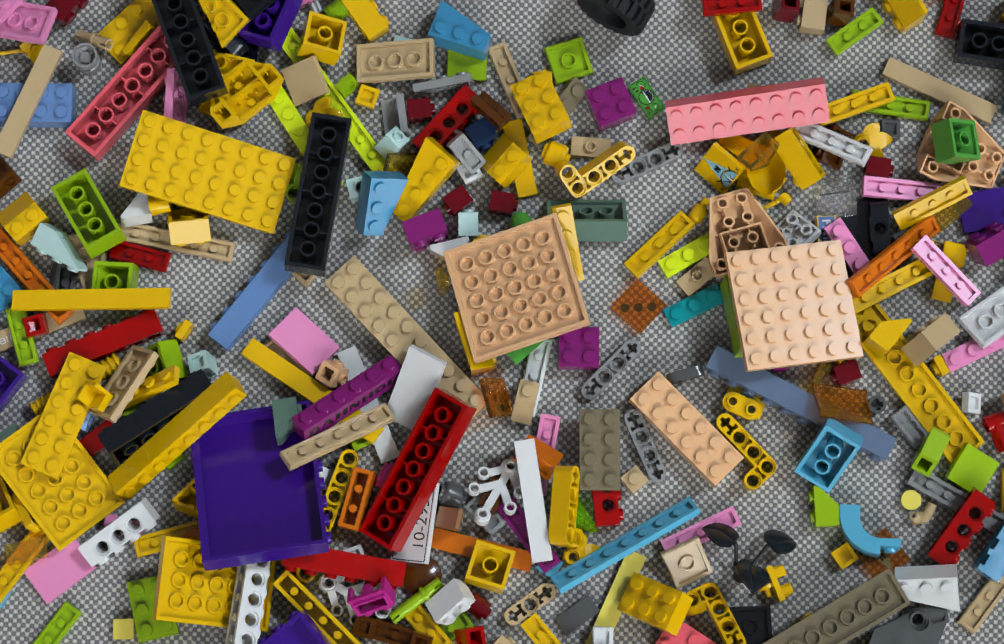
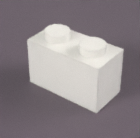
(450, 602)

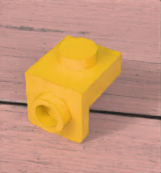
(30, 49)

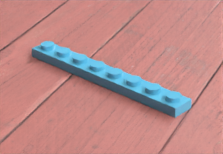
(625, 545)

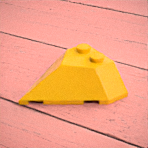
(249, 88)

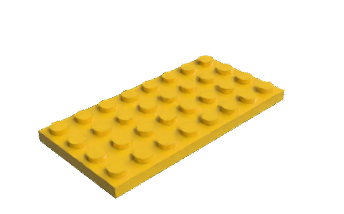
(207, 172)

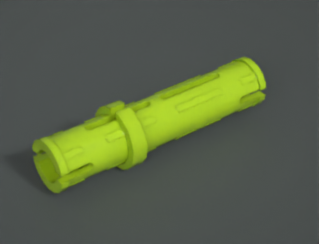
(416, 600)

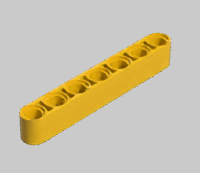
(341, 488)

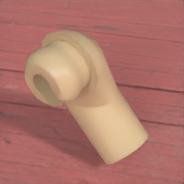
(922, 516)

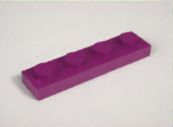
(518, 524)

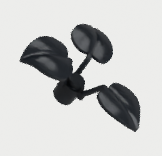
(745, 571)

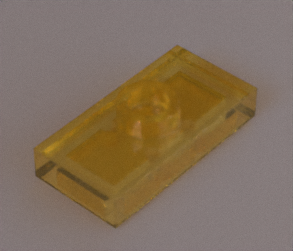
(399, 162)
(950, 214)
(26, 551)

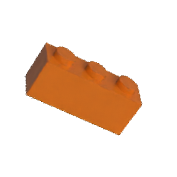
(357, 499)

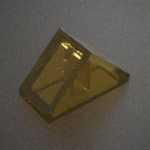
(759, 152)

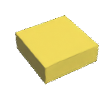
(123, 629)

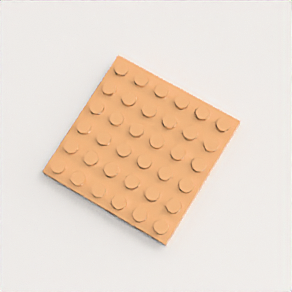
(516, 288)
(793, 305)

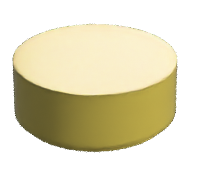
(910, 500)

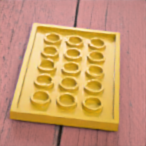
(64, 505)
(194, 595)

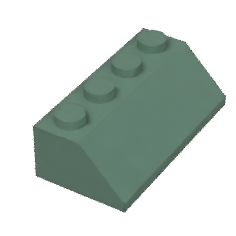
(597, 219)

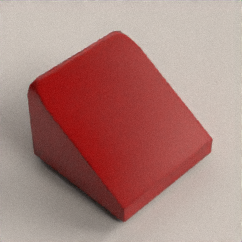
(36, 325)

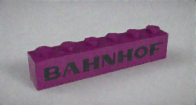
(347, 398)

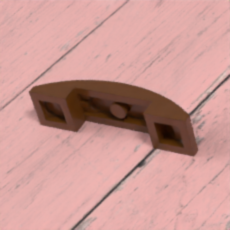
(388, 632)

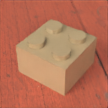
(929, 338)

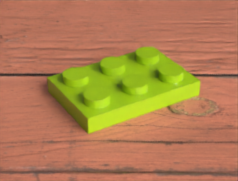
(142, 603)

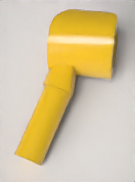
(784, 198)

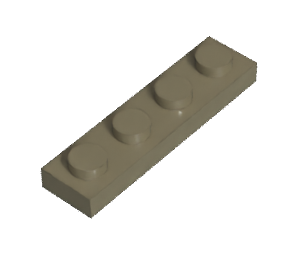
(570, 97)

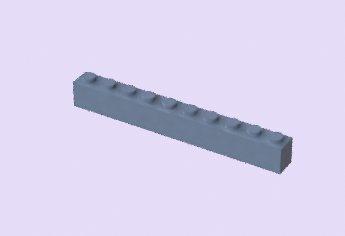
(791, 400)

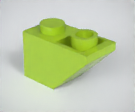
(930, 451)
(824, 509)

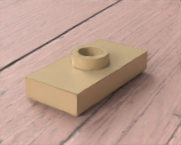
(588, 146)
(695, 277)

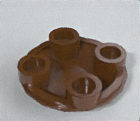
(419, 575)

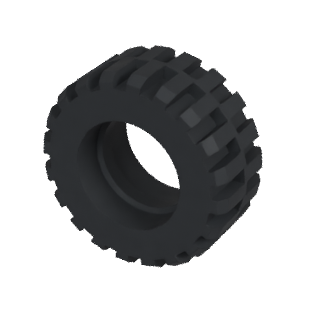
(620, 16)

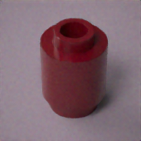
(480, 607)

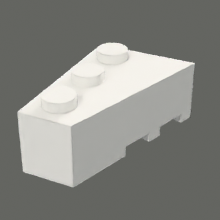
(931, 585)

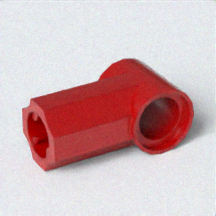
(994, 426)

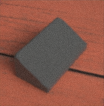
(62, 277)

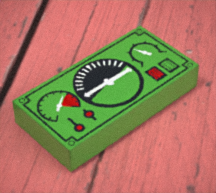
(646, 97)

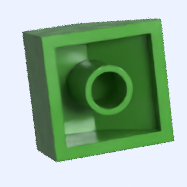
(955, 141)

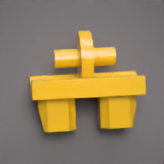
(779, 591)

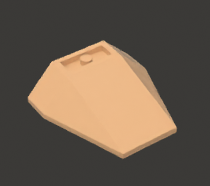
(978, 173)
(738, 224)

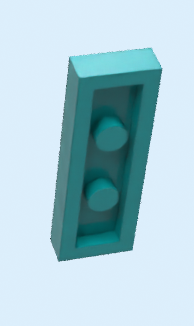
(693, 306)

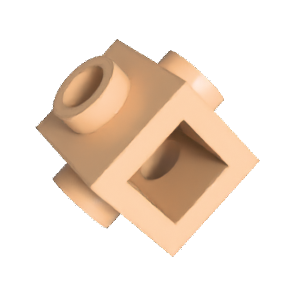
(332, 373)

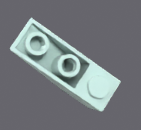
(58, 245)

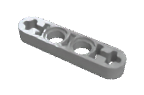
(648, 166)
(610, 369)
(647, 445)

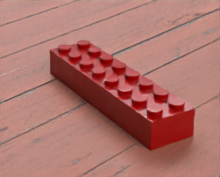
(417, 469)

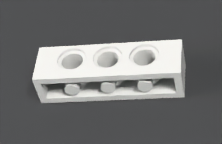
(92, 549)

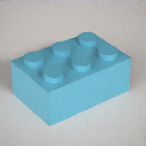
(828, 454)

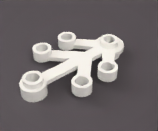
(498, 488)
(344, 590)

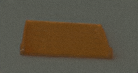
(842, 403)

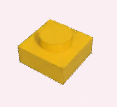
(367, 97)
(183, 330)
(938, 366)
(844, 556)

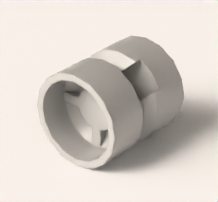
(86, 58)

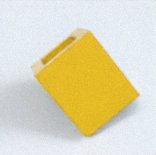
(94, 396)

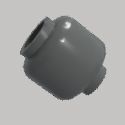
(451, 495)

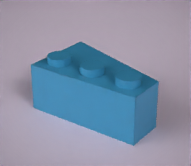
(458, 33)
(377, 200)
(991, 559)

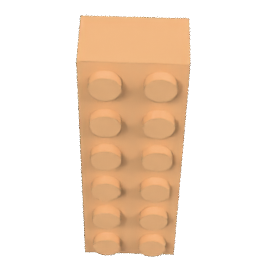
(685, 429)

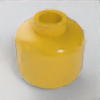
(555, 152)

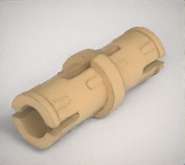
(94, 39)

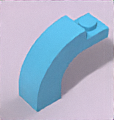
(859, 538)

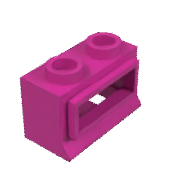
(371, 599)

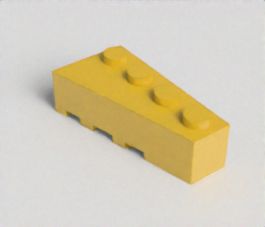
(426, 177)

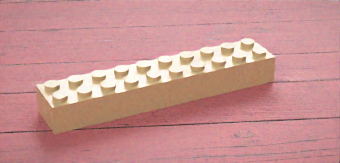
(395, 327)

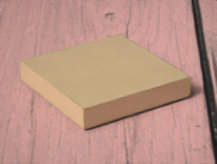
(305, 81)
(686, 562)

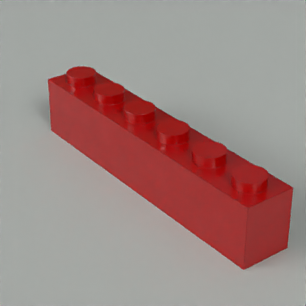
(107, 341)
(350, 566)

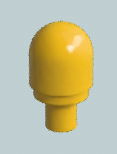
(699, 211)

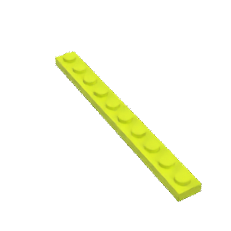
(359, 135)

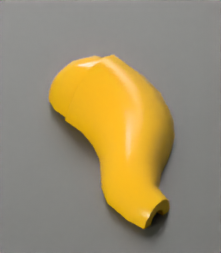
(764, 180)

